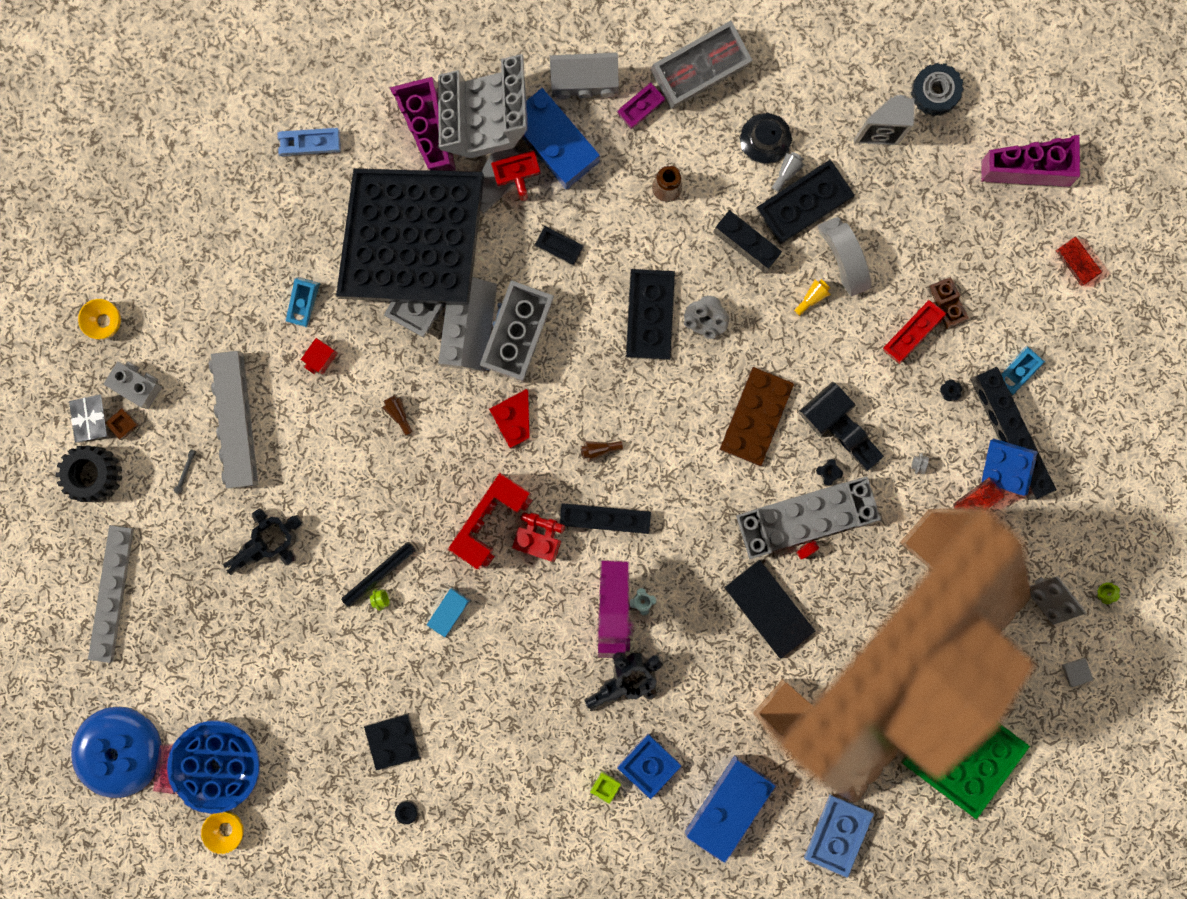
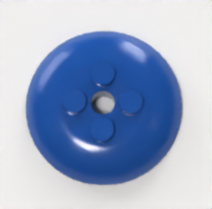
(137, 749)
(192, 771)

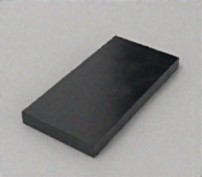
(805, 201)
(650, 314)
(769, 609)

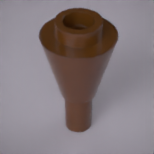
(395, 409)
(595, 450)

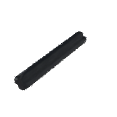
(378, 574)

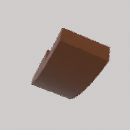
(947, 299)

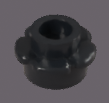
(945, 390)

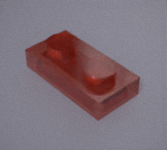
(982, 496)

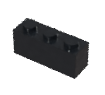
(747, 241)

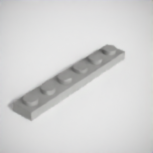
(110, 594)

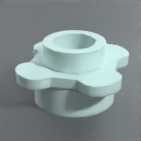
(642, 595)

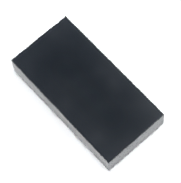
(559, 245)

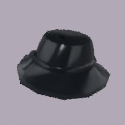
(759, 141)

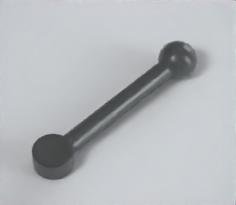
(178, 489)

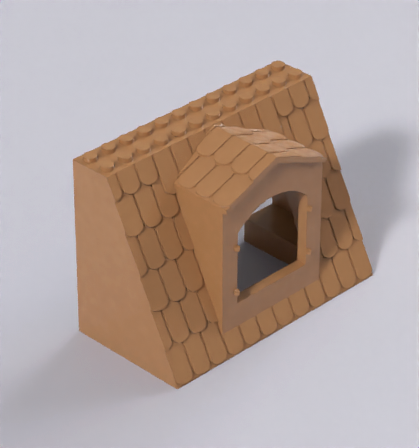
(932, 671)

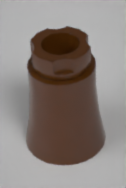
(665, 190)

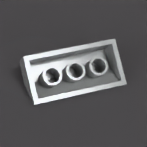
(468, 328)
(517, 331)

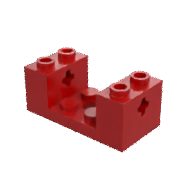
(467, 545)

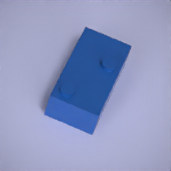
(557, 140)
(729, 809)

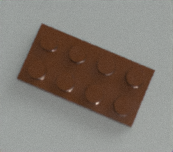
(756, 416)

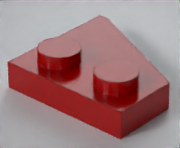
(513, 418)

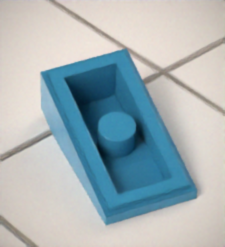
(302, 300)
(1022, 368)
(448, 612)

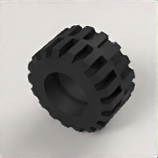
(71, 469)

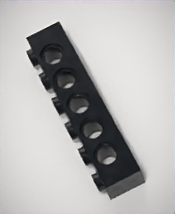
(1010, 425)

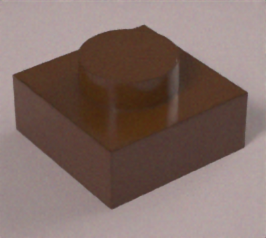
(122, 424)

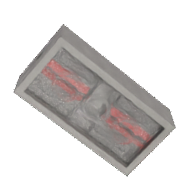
(701, 64)

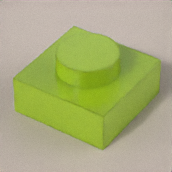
(605, 787)

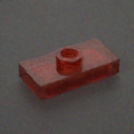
(1078, 261)

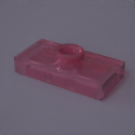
(161, 781)

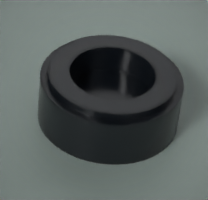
(406, 812)

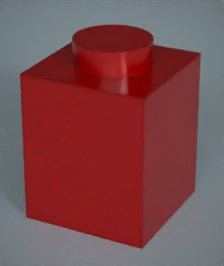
(318, 357)

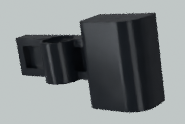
(829, 412)

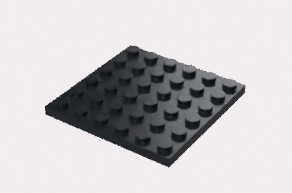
(410, 236)

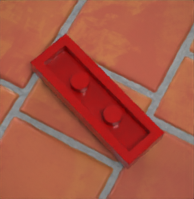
(914, 332)

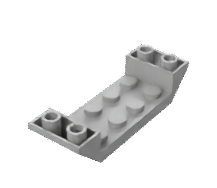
(808, 517)

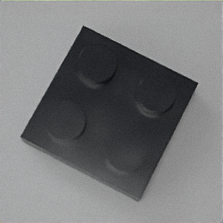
(392, 741)

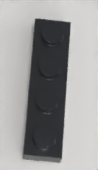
(605, 518)

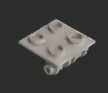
(1055, 600)

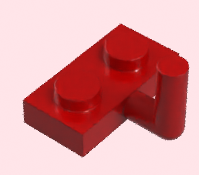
(516, 170)

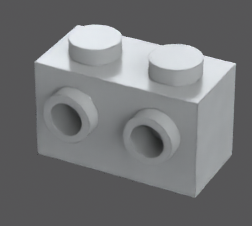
(132, 384)

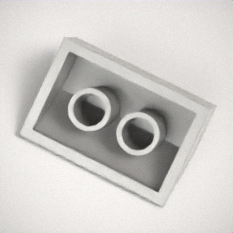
(584, 75)
(888, 123)

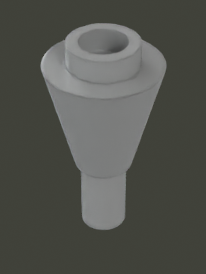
(790, 166)

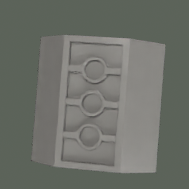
(482, 112)

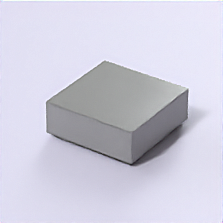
(1077, 672)

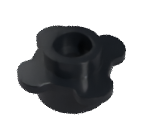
(823, 472)

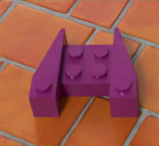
(614, 609)

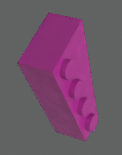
(420, 109)
(1034, 164)

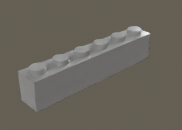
(234, 419)

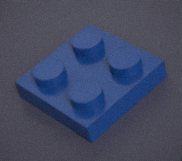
(1009, 466)
(649, 766)

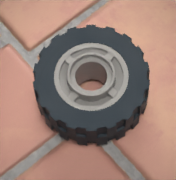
(943, 77)

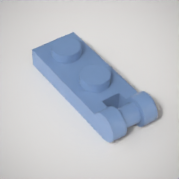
(309, 141)

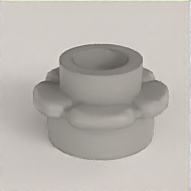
(920, 463)

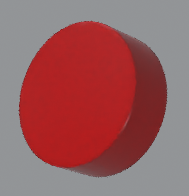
(807, 549)

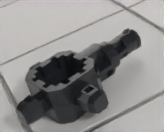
(257, 549)
(619, 686)

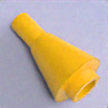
(816, 293)

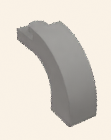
(848, 254)

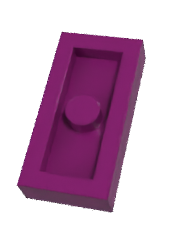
(640, 106)

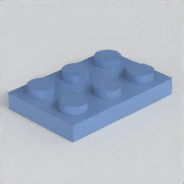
(838, 835)

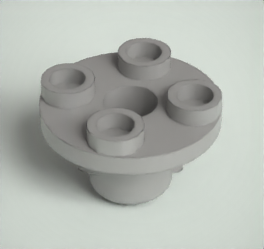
(706, 317)

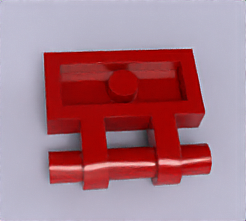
(535, 543)

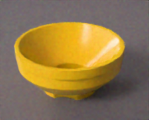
(89, 317)
(214, 839)

